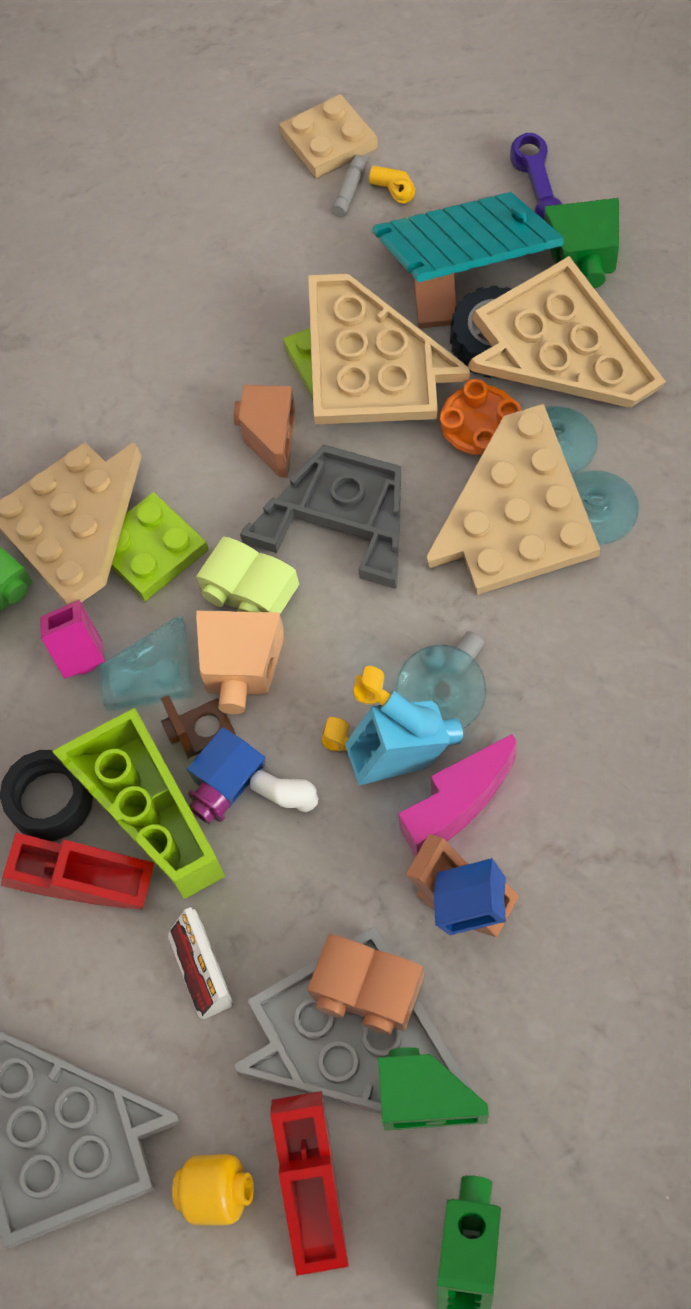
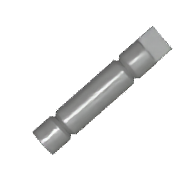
(349, 185)

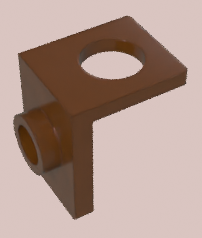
(182, 727)

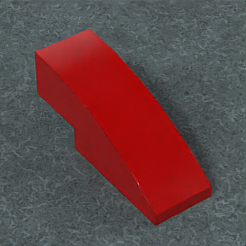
(76, 873)
(309, 1183)

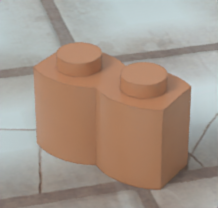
(365, 984)

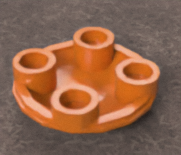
(474, 414)

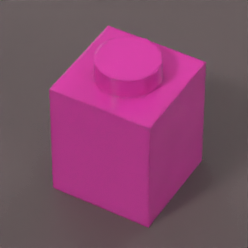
(72, 639)

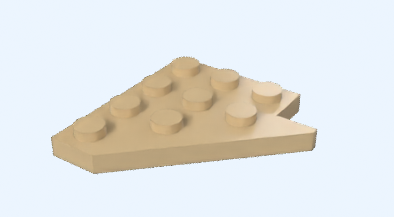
(564, 340)
(371, 358)
(517, 509)
(72, 519)

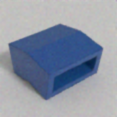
(226, 765)
(469, 897)

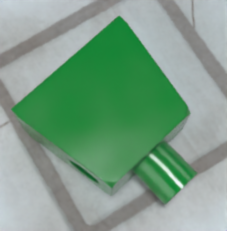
(589, 236)
(467, 1264)

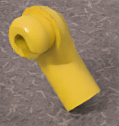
(395, 180)

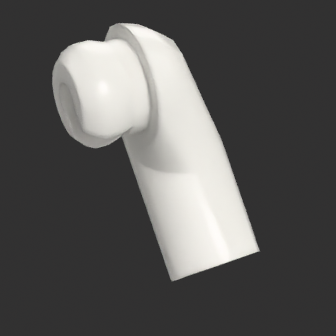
(285, 792)

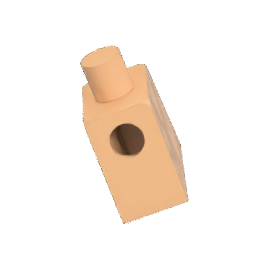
(238, 654)

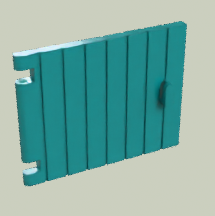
(466, 236)

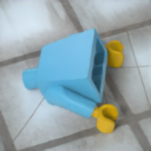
(392, 736)

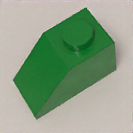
(424, 1093)

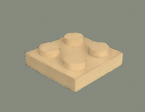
(328, 135)

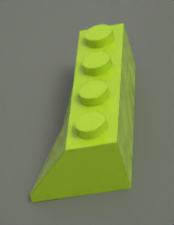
(136, 788)

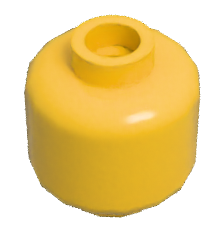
(212, 1189)

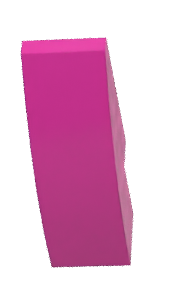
(458, 794)

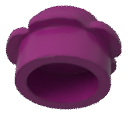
(208, 803)

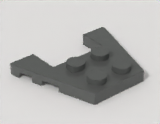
(344, 495)

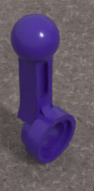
(535, 167)

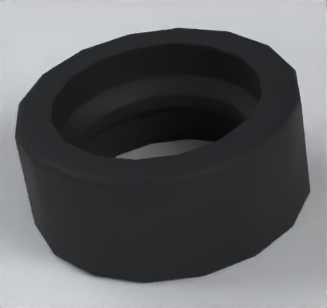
(21, 775)

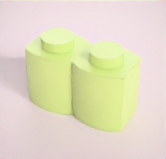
(246, 578)

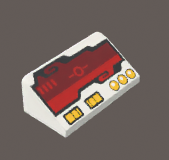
(199, 965)

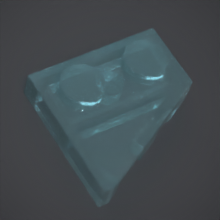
(149, 670)

